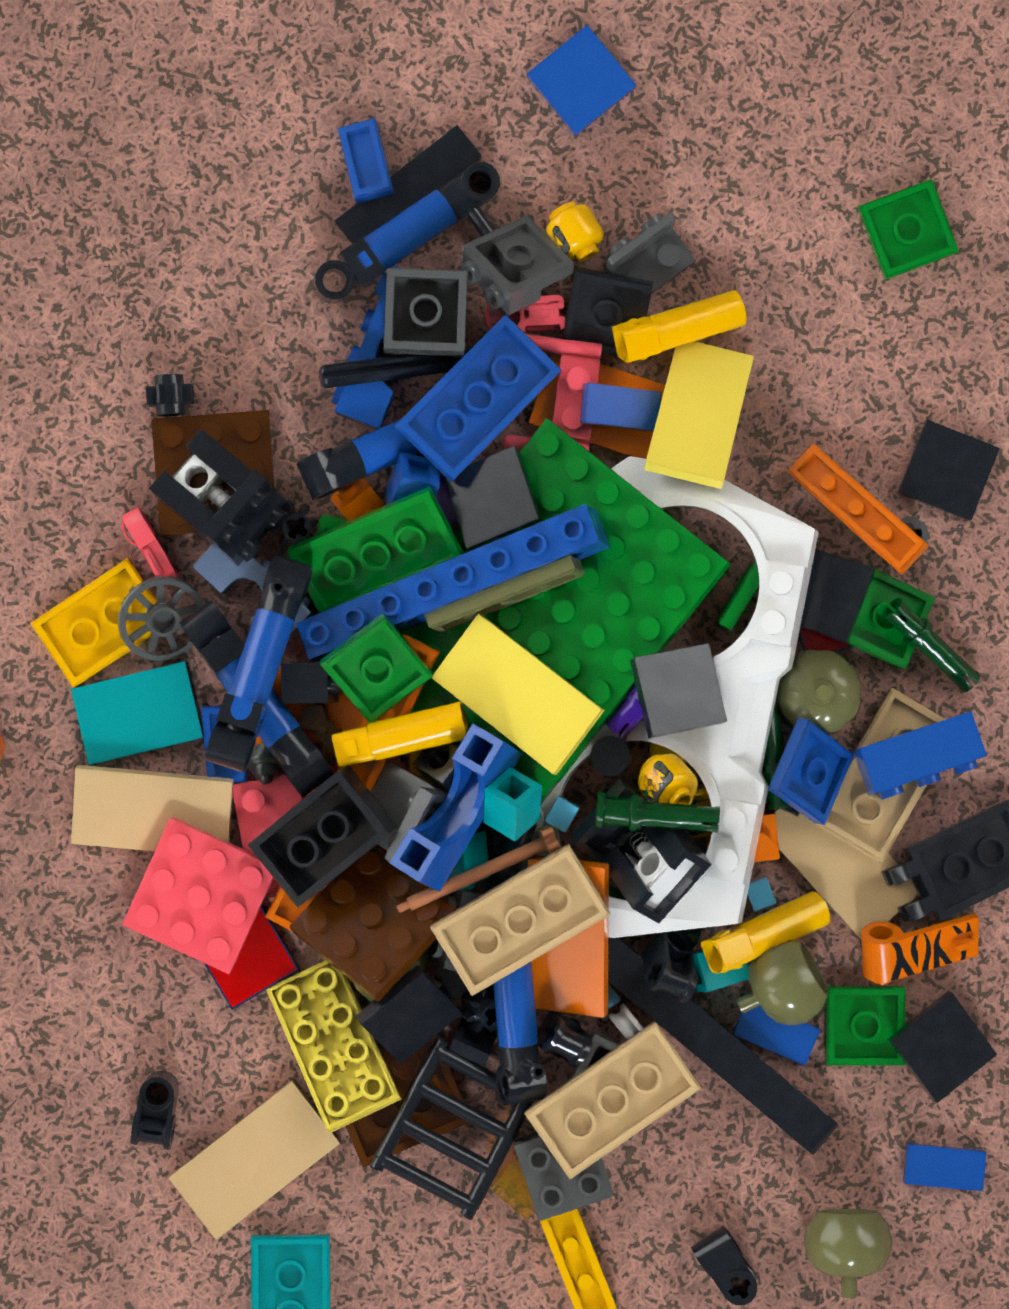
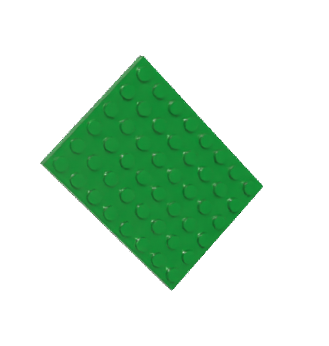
(617, 611)

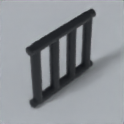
(403, 1123)

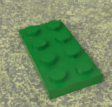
(377, 549)

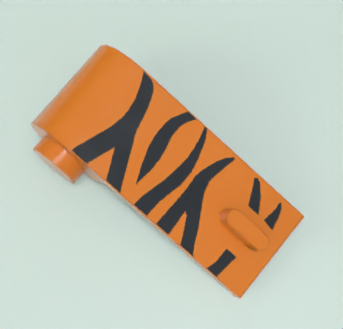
(895, 955)

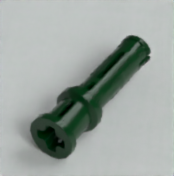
(635, 813)

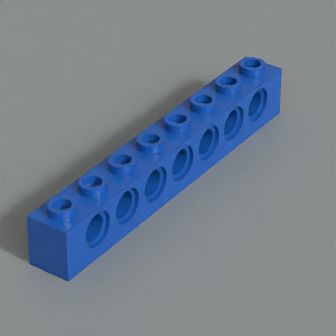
(407, 600)

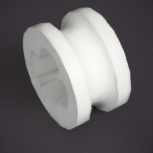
(626, 1022)

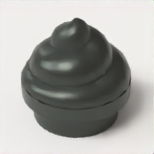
(264, 765)

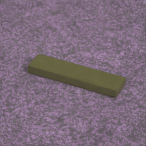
(505, 594)

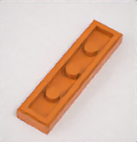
(857, 509)

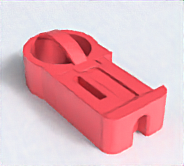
(539, 316)
(148, 543)

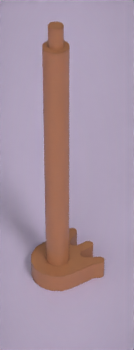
(546, 842)

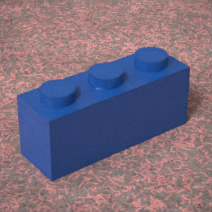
(920, 755)

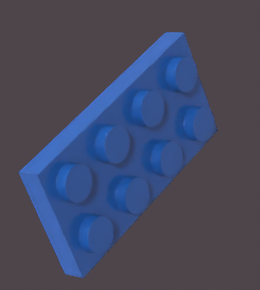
(478, 398)

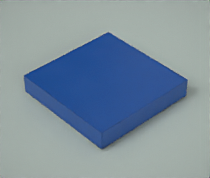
(581, 80)
(811, 771)

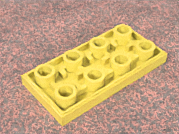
(699, 414)
(517, 694)
(331, 1045)

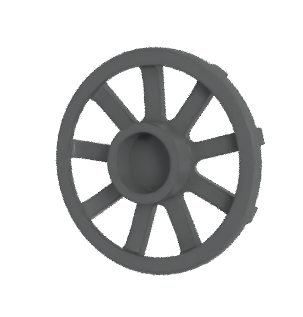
(160, 618)

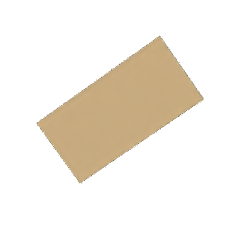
(135, 805)
(868, 820)
(841, 873)
(520, 919)
(612, 1100)
(254, 1160)

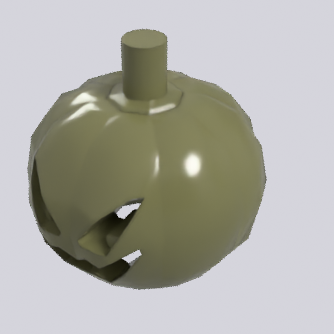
(820, 690)
(785, 984)
(848, 1245)

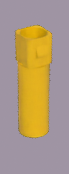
(678, 326)
(401, 735)
(752, 938)

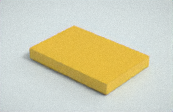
(84, 627)

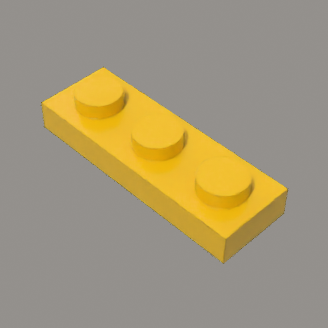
(577, 1261)

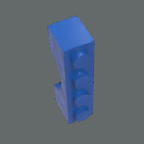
(371, 401)
(436, 846)

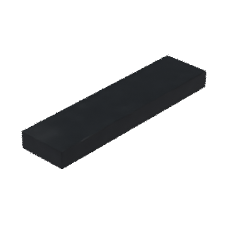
(411, 183)

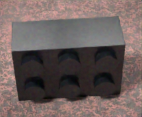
(323, 835)

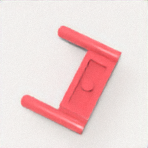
(578, 366)

